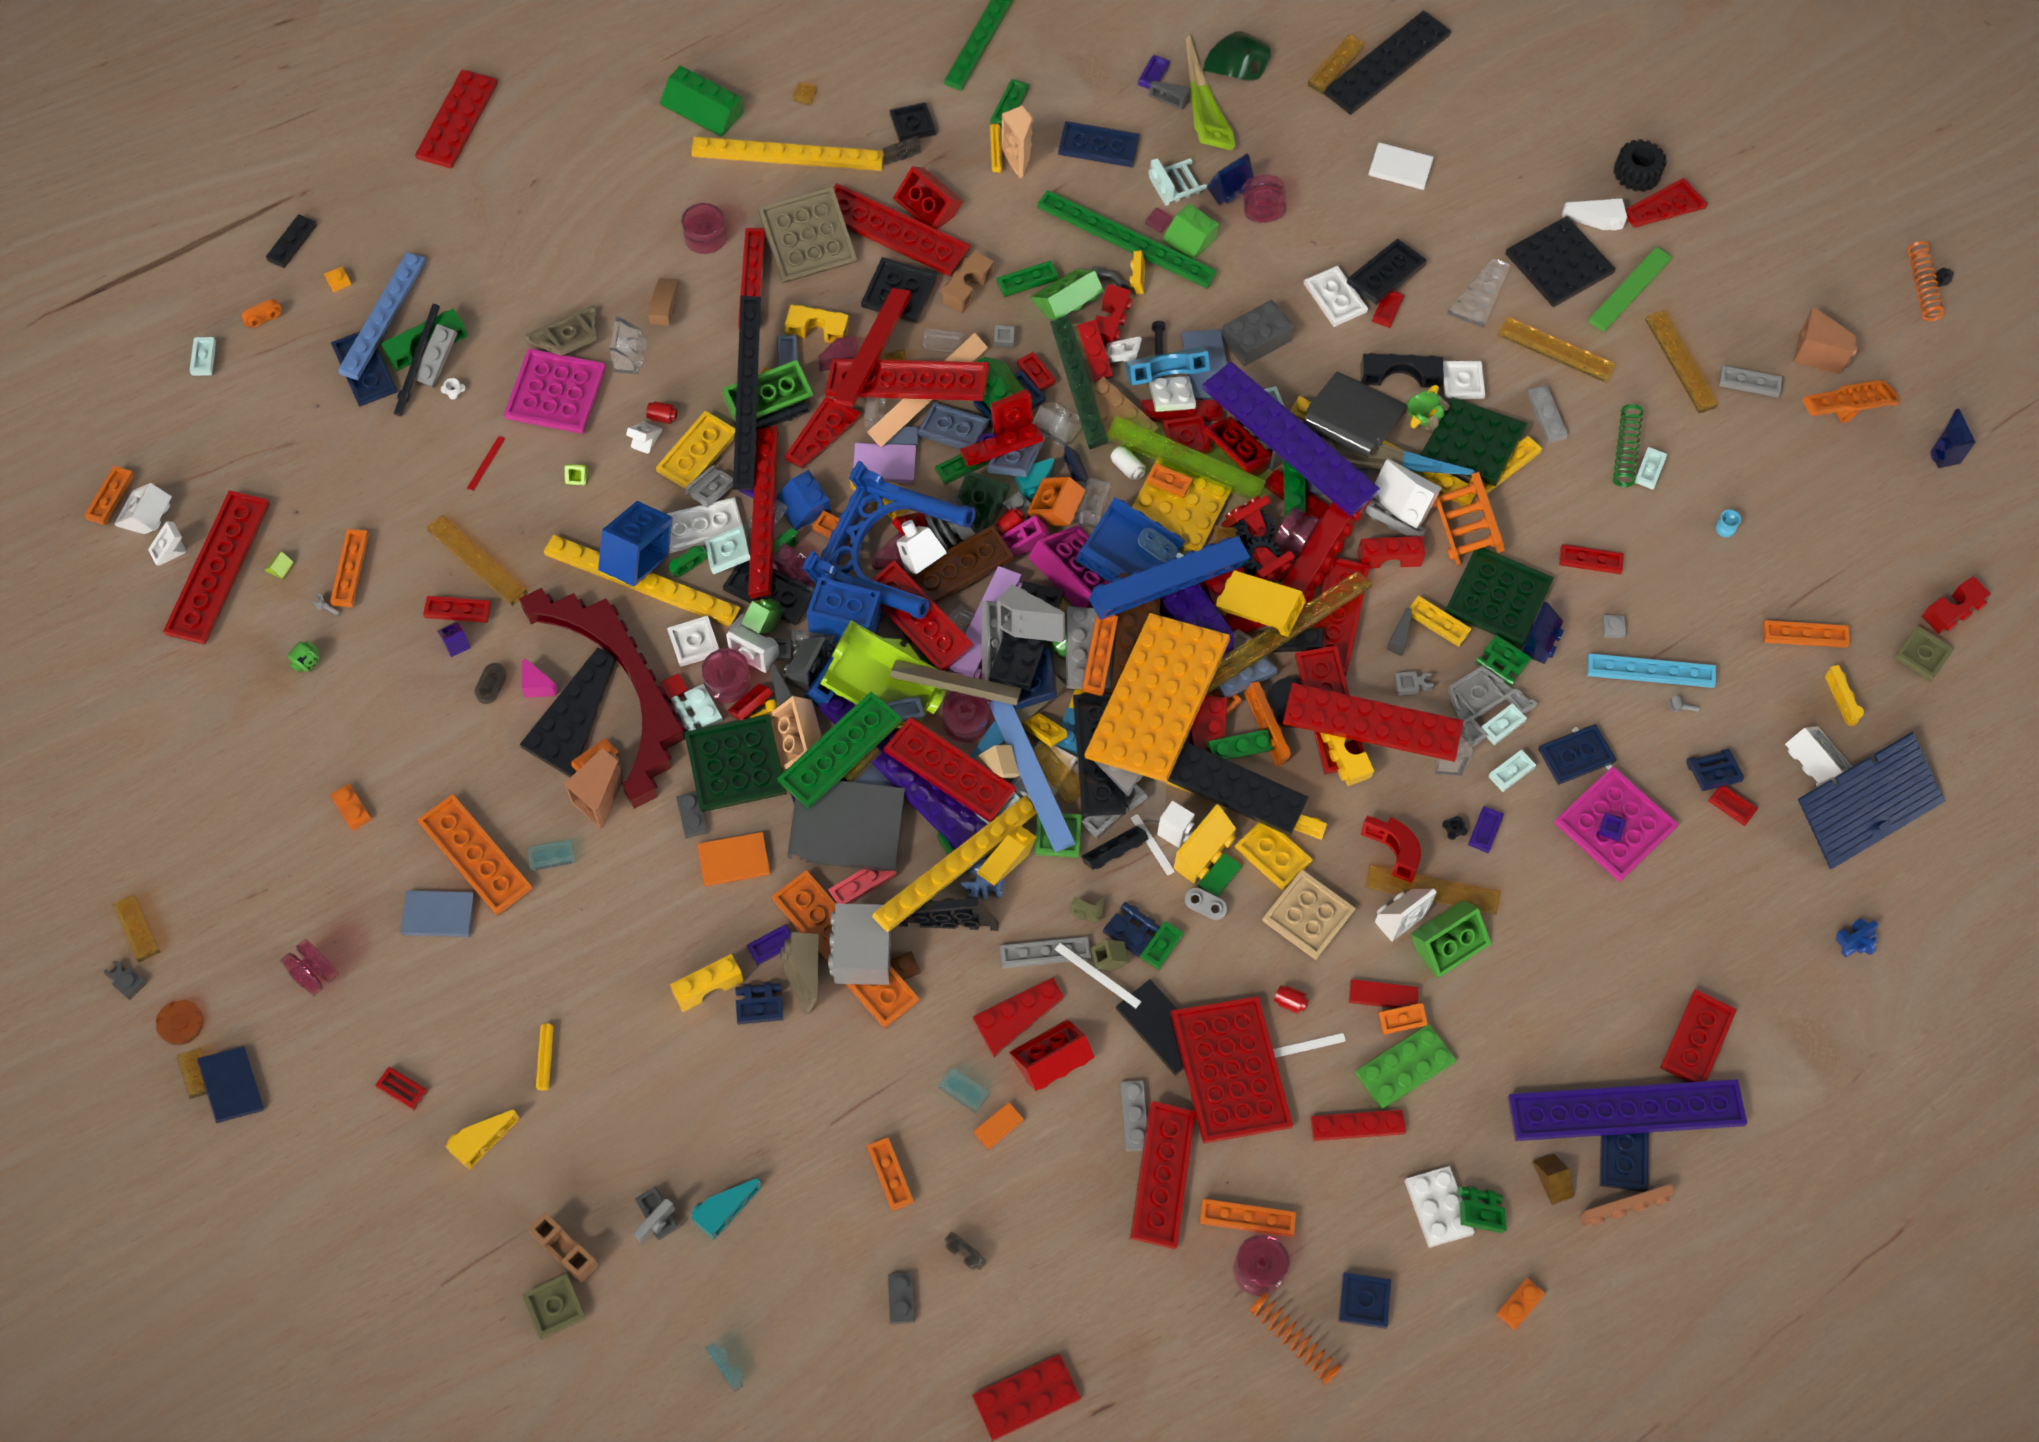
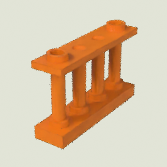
(1486, 522)

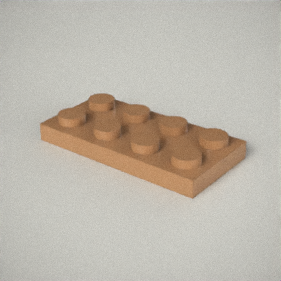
(1114, 403)

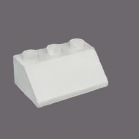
(1817, 755)

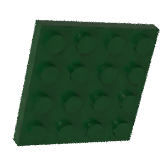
(1475, 439)
(1499, 595)
(735, 763)

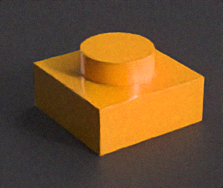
(337, 279)

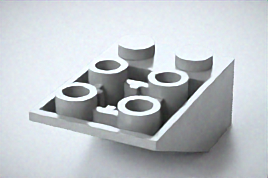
(1029, 616)

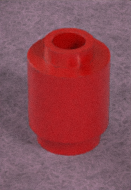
(661, 412)
(1010, 520)
(1291, 999)

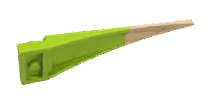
(1208, 118)

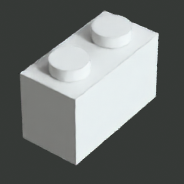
(1176, 824)

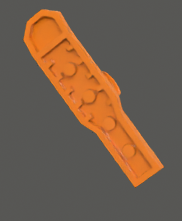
(1851, 399)

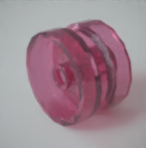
(1264, 198)
(704, 228)
(1296, 531)
(726, 675)
(965, 717)
(310, 966)
(1273, 1260)

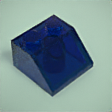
(1230, 180)
(1953, 442)
(1543, 634)

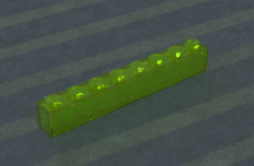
(1185, 458)

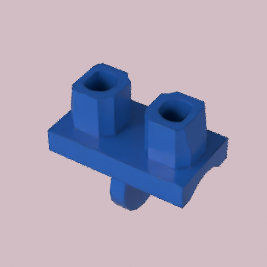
(1862, 940)

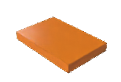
(733, 859)

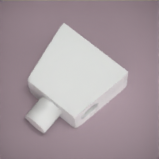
(918, 547)

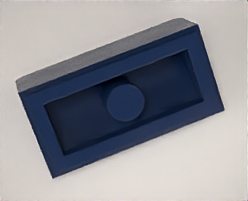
(1074, 464)

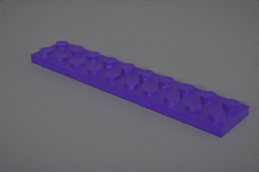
(1291, 438)
(942, 811)
(1627, 1110)

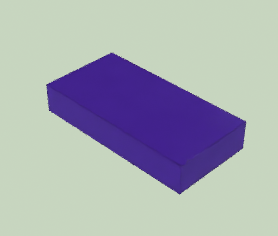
(1154, 71)
(1485, 829)
(769, 944)

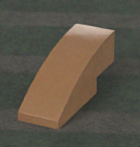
(663, 301)

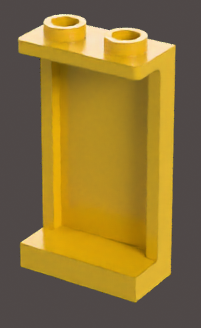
(1261, 601)

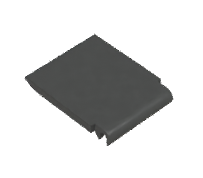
(1353, 414)
(849, 827)

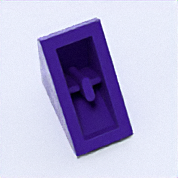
(454, 639)

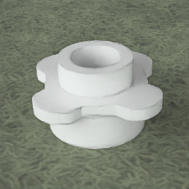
(450, 384)

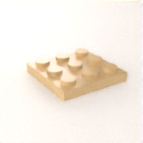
(1309, 914)

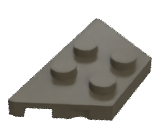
(566, 333)

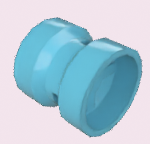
(1728, 523)

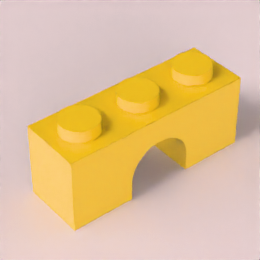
(802, 319)
(1351, 767)
(693, 987)

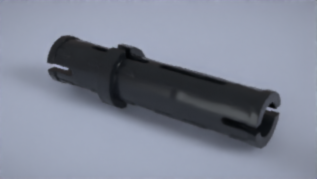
(781, 415)

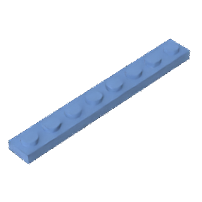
(382, 316)

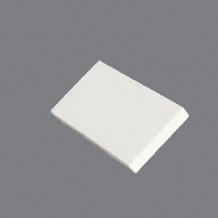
(700, 523)

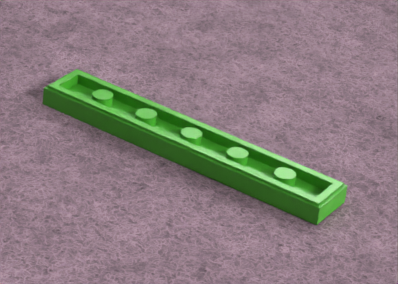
(1630, 289)

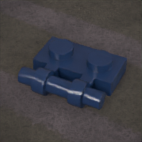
(1123, 930)
(759, 1009)

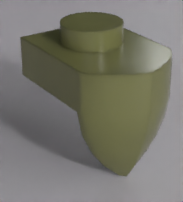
(1084, 910)

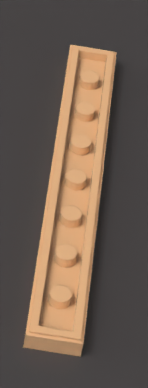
(908, 408)

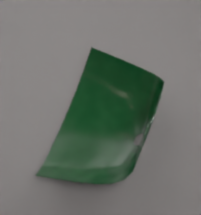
(1230, 56)

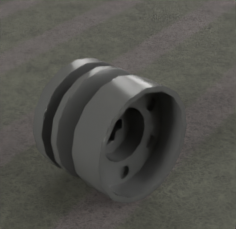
(946, 530)

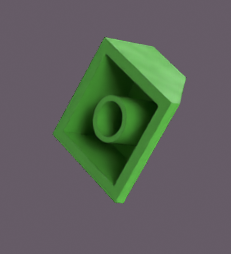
(1191, 232)

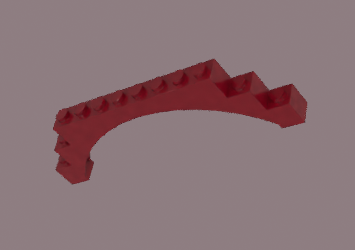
(603, 627)

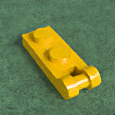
(1843, 696)

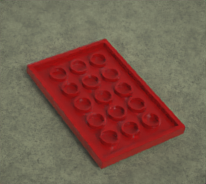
(1231, 1070)

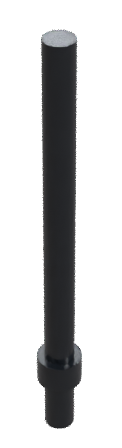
(404, 394)

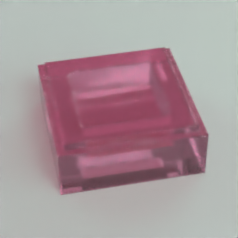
(1158, 220)

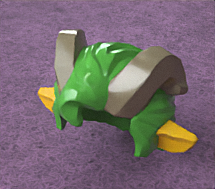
(1427, 409)

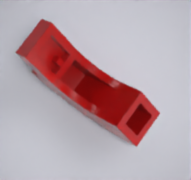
(1400, 840)

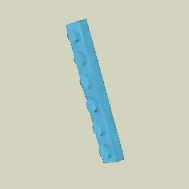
(1651, 670)

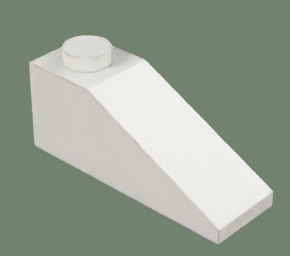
(1599, 214)

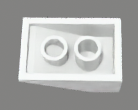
(1405, 493)
(1404, 912)

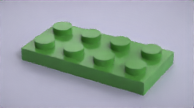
(1405, 1067)

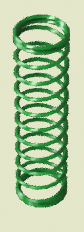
(1630, 416)

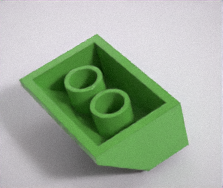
(1068, 293)
(1451, 938)

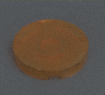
(179, 1022)

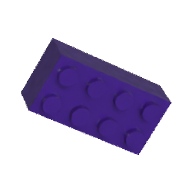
(1195, 608)

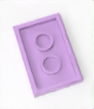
(890, 461)

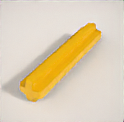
(996, 153)
(544, 1057)

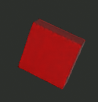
(673, 686)

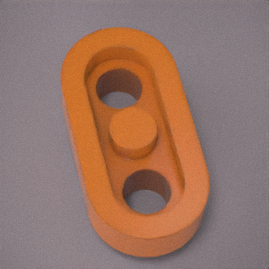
(261, 313)

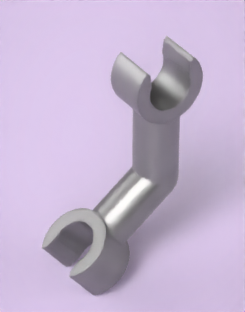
(1112, 275)

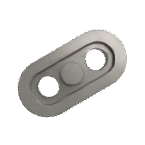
(1205, 903)

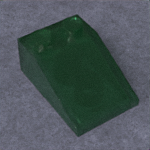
(984, 496)

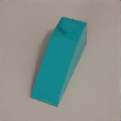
(719, 1210)

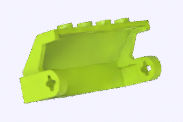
(864, 665)

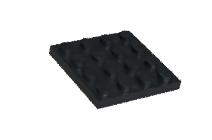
(1560, 261)

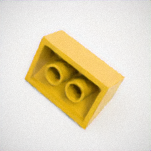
(1205, 845)

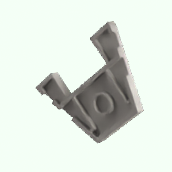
(1479, 694)

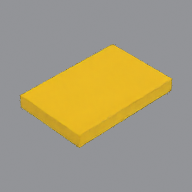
(1273, 854)

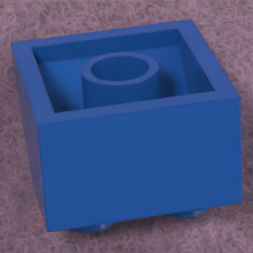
(804, 500)

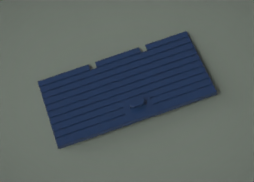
(1871, 800)

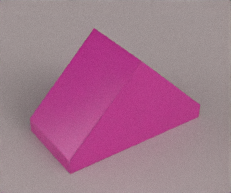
(535, 682)

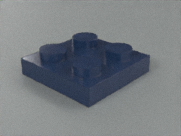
(1364, 1300)

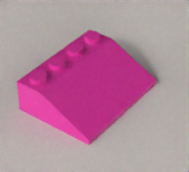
(1056, 559)

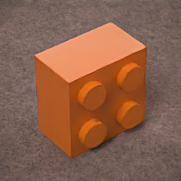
(1056, 501)

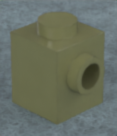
(1110, 955)

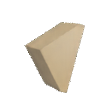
(999, 760)

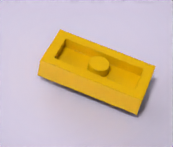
(1137, 280)
(1045, 729)

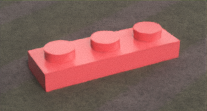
(859, 885)

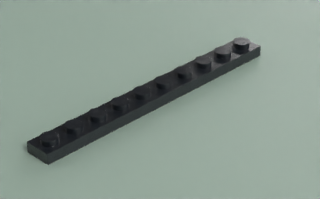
(747, 393)

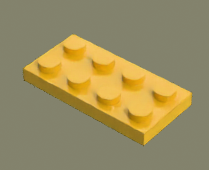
(696, 450)

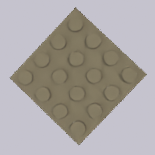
(807, 234)

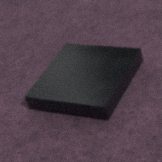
(912, 121)

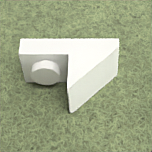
(1123, 350)
(644, 436)
(167, 544)

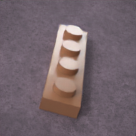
(1619, 1208)

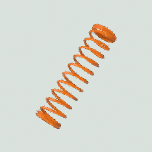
(1939, 307)
(1330, 1374)

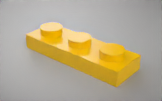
(1439, 621)

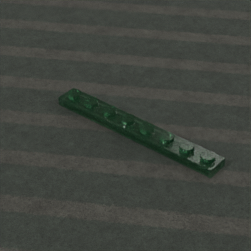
(1079, 382)

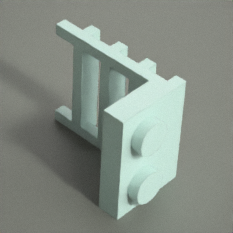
(1165, 187)

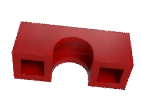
(1116, 302)
(1407, 550)
(1945, 615)

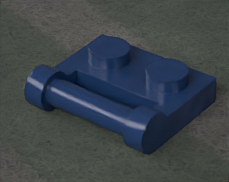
(1718, 774)

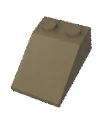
(801, 966)

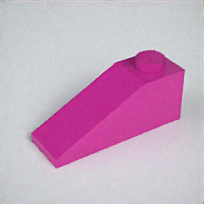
(1025, 535)

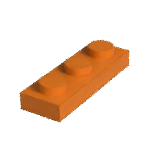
(109, 495)
(890, 1174)

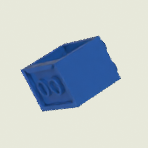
(635, 543)
(838, 603)

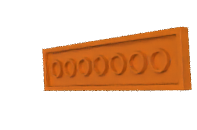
(810, 912)

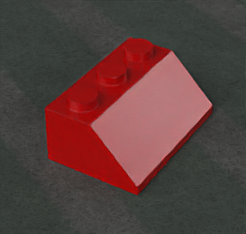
(927, 198)
(1239, 445)
(1052, 1055)

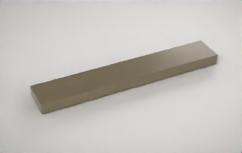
(955, 682)

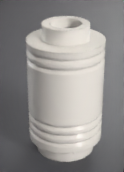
(1128, 463)

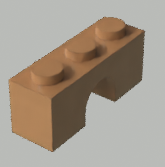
(974, 269)
(563, 1248)

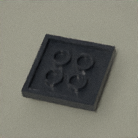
(902, 276)

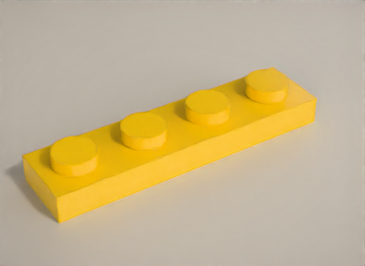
(1524, 453)

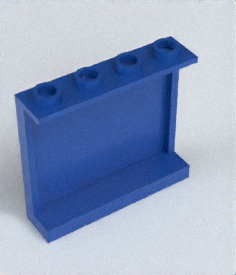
(1115, 545)

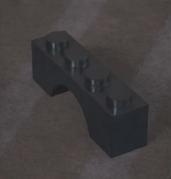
(1424, 369)

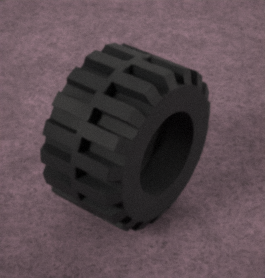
(1643, 154)

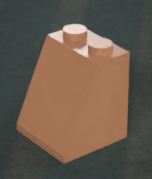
(1825, 344)
(596, 786)

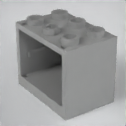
(859, 946)

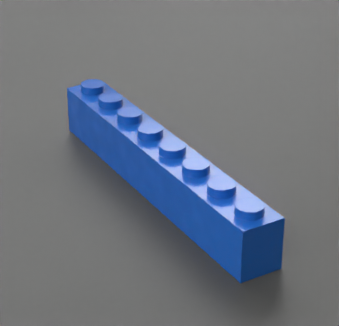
(1168, 577)

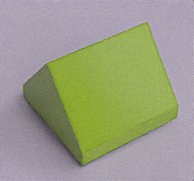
(576, 474)
(279, 565)

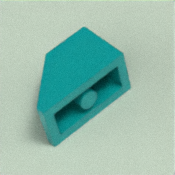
(1028, 485)

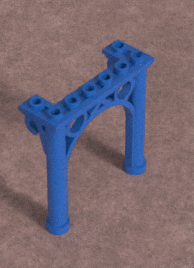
(872, 488)

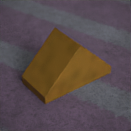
(1554, 1178)

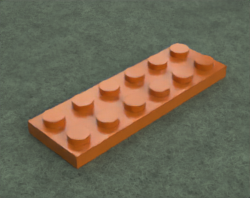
(474, 854)

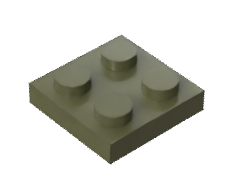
(1924, 653)
(554, 1306)

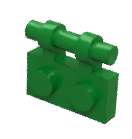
(1505, 655)
(1482, 1215)

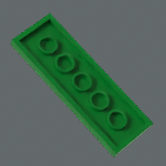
(839, 750)

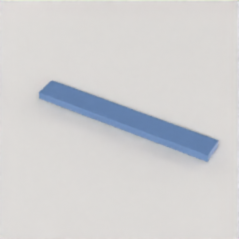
(1032, 776)

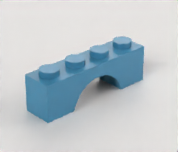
(1184, 361)

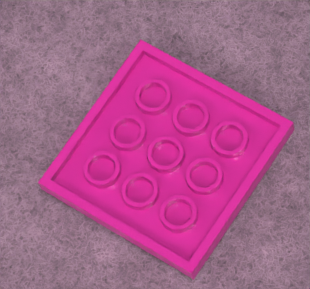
(555, 391)
(1643, 831)

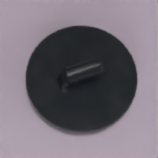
(1279, 695)

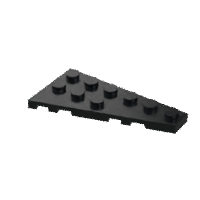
(569, 720)
(950, 913)

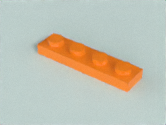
(349, 568)
(1805, 634)
(1099, 655)
(1265, 719)
(1247, 1218)

